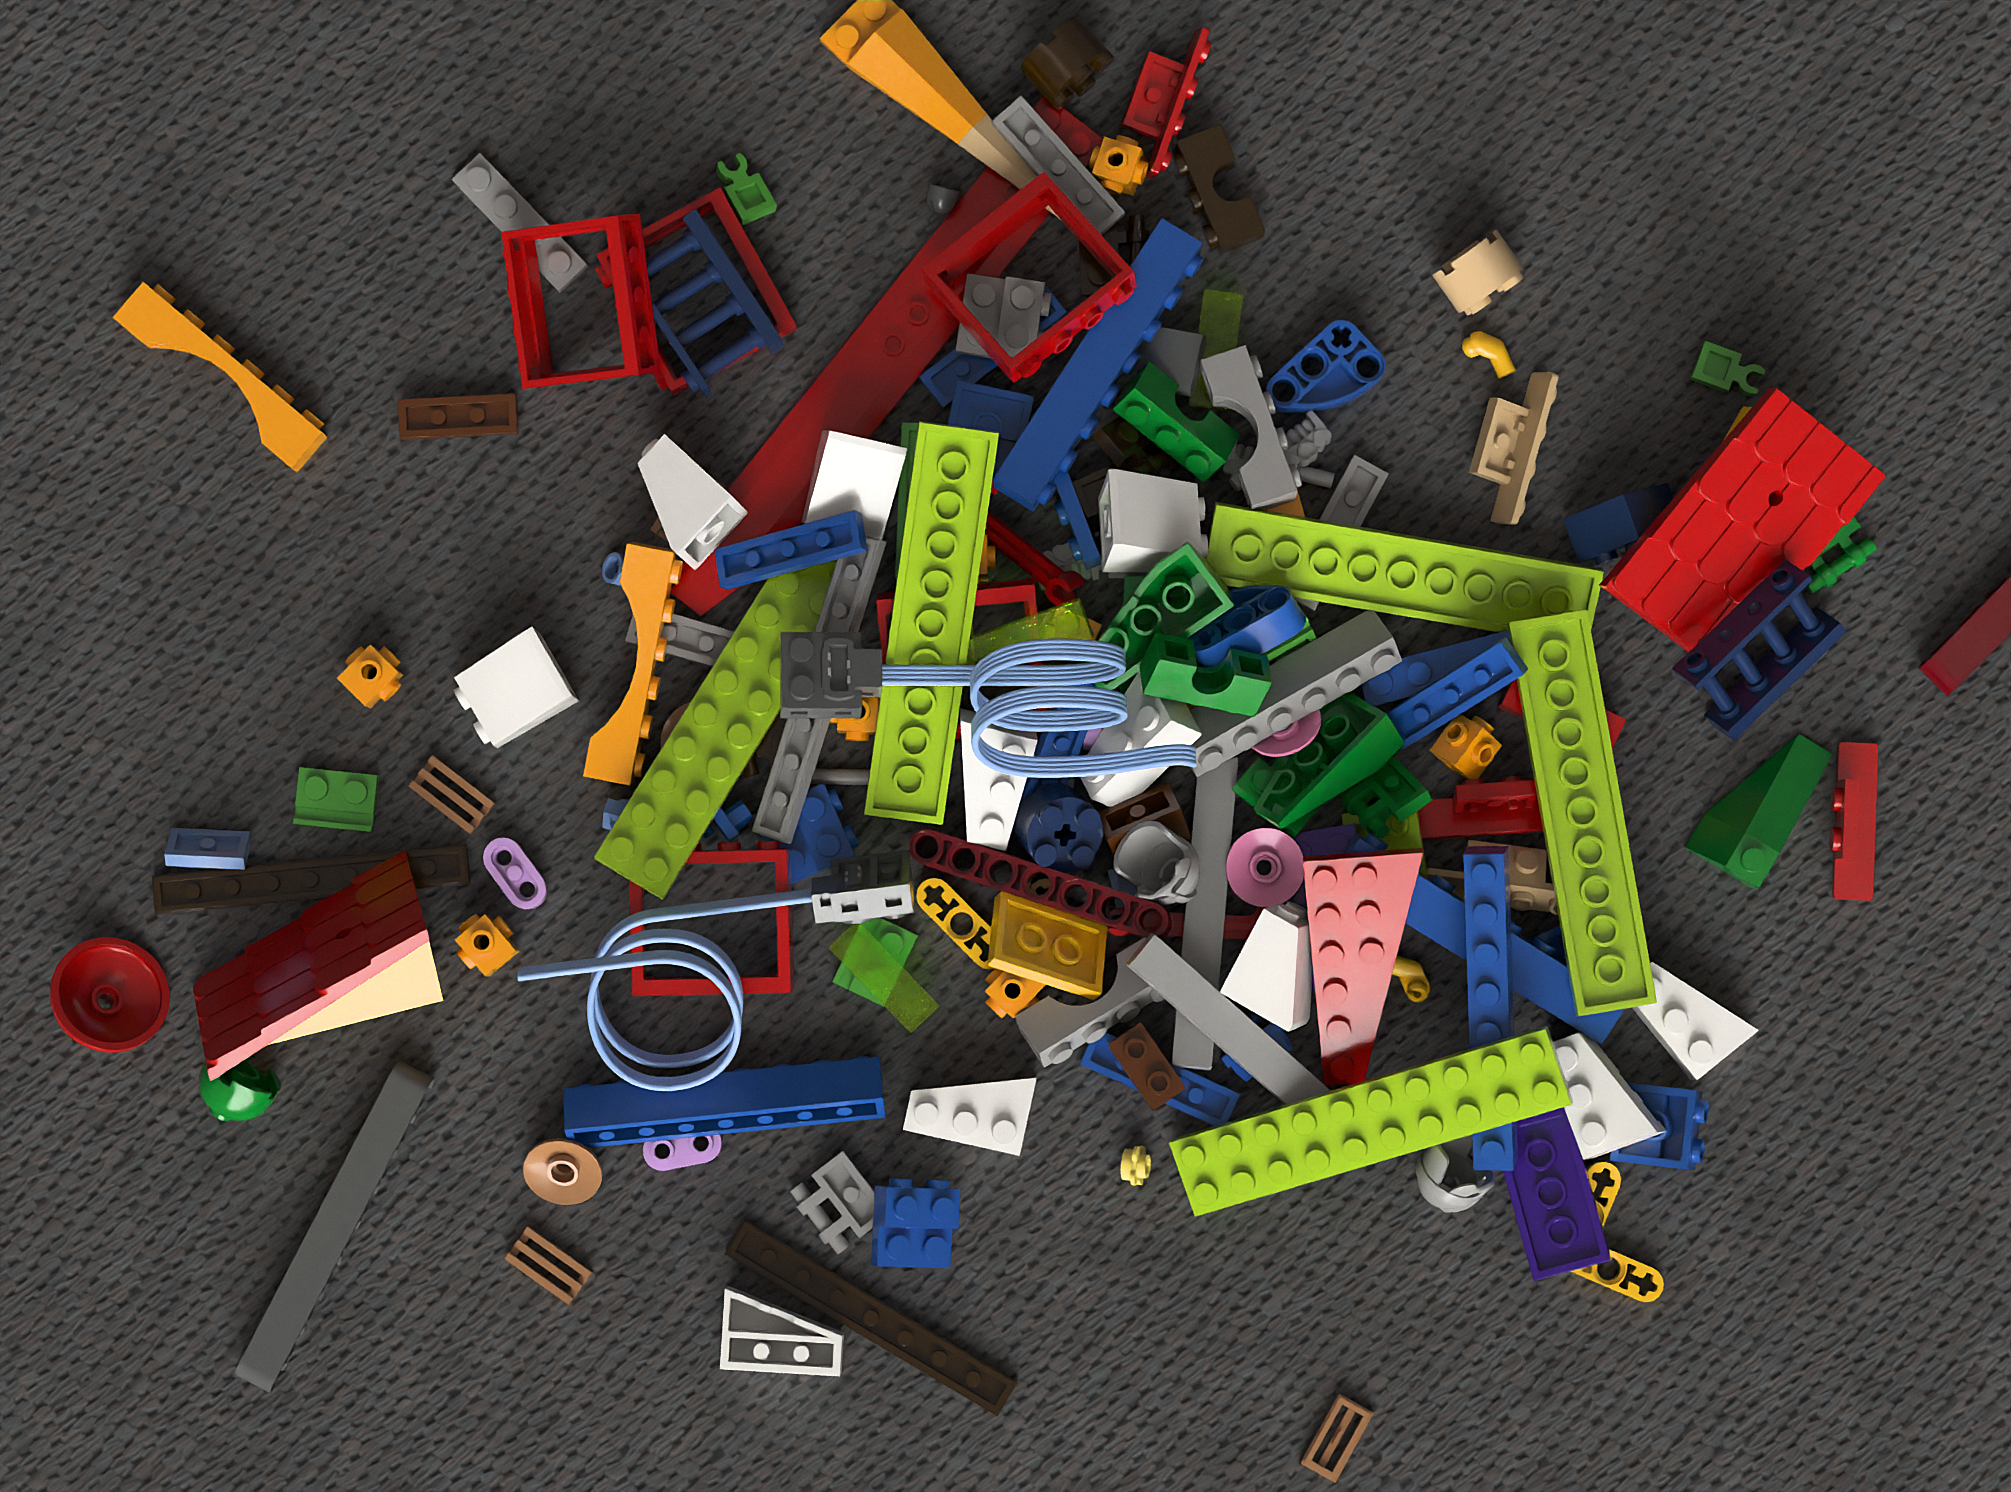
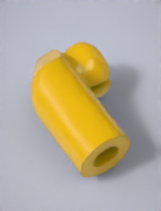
(1492, 348)
(1412, 978)

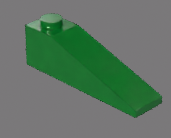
(1173, 600)
(1349, 747)
(1756, 818)

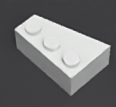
(1148, 724)
(990, 794)
(1691, 1025)
(1604, 1107)
(974, 1114)
(776, 1339)

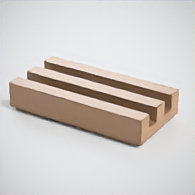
(425, 774)
(521, 1246)
(1323, 1429)

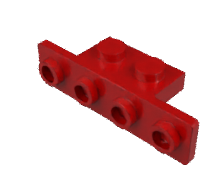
(1159, 98)
(1483, 810)
(1854, 821)

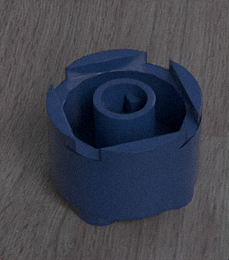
(1058, 828)

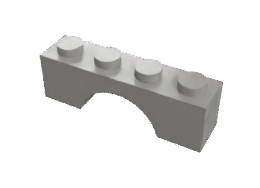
(1234, 384)
(1059, 1028)

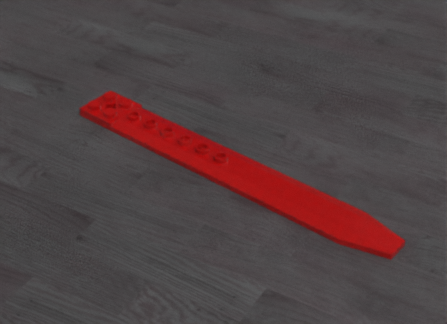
(871, 368)

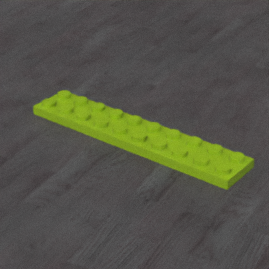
(1394, 570)
(931, 619)
(713, 736)
(1582, 814)
(1371, 1121)

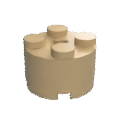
(1478, 273)

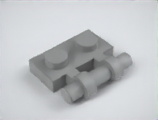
(849, 1194)

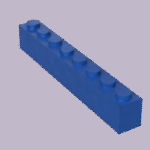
(1096, 368)
(1535, 969)
(1489, 980)
(727, 1103)

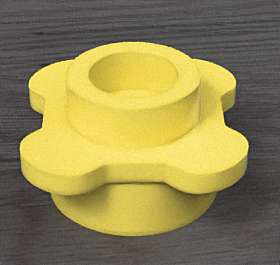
(1135, 1165)

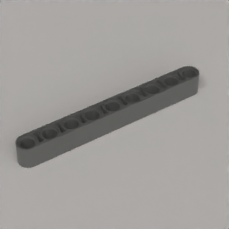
(333, 1225)

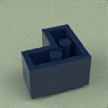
(1615, 523)

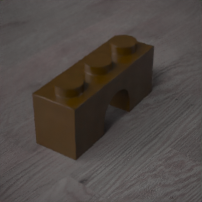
(1228, 222)

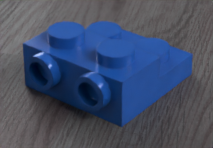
(991, 410)
(818, 835)
(1680, 1114)
(914, 1224)

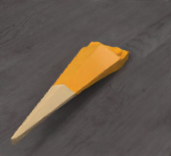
(895, 57)

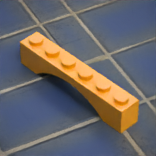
(159, 325)
(647, 583)

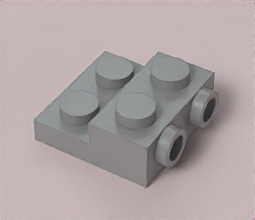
(1007, 310)

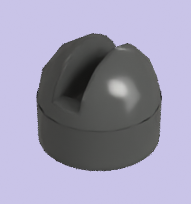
(941, 198)

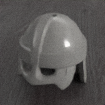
(1158, 863)
(1448, 1176)

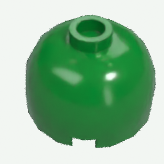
(239, 1092)

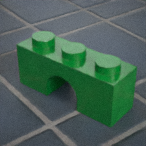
(1151, 408)
(1232, 686)

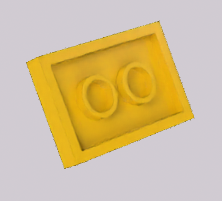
(1047, 945)

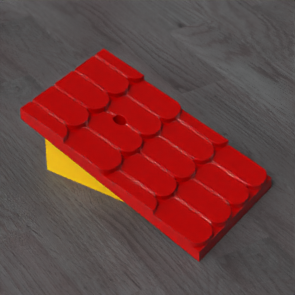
(1760, 498)
(332, 967)

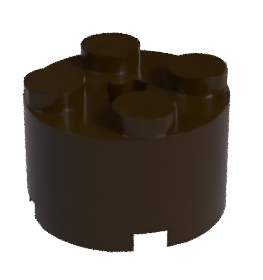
(1066, 62)

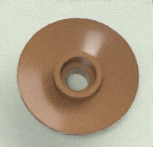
(562, 1183)

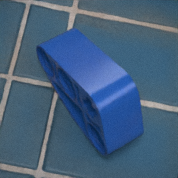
(1339, 378)
(1256, 623)

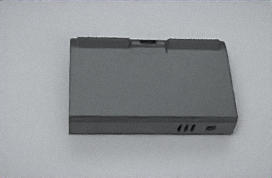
(1176, 355)

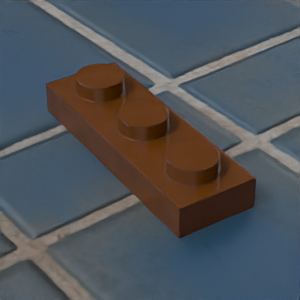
(458, 416)

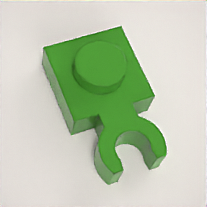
(746, 193)
(1719, 368)

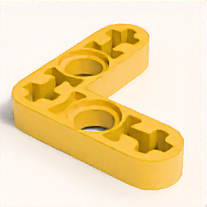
(947, 896)
(1639, 1268)

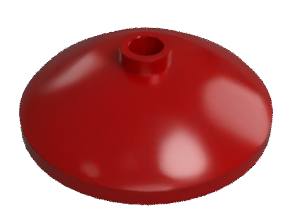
(113, 972)

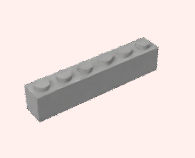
(1299, 686)

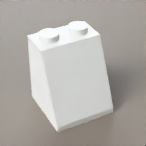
(854, 476)
(688, 501)
(1147, 519)
(514, 688)
(1275, 968)

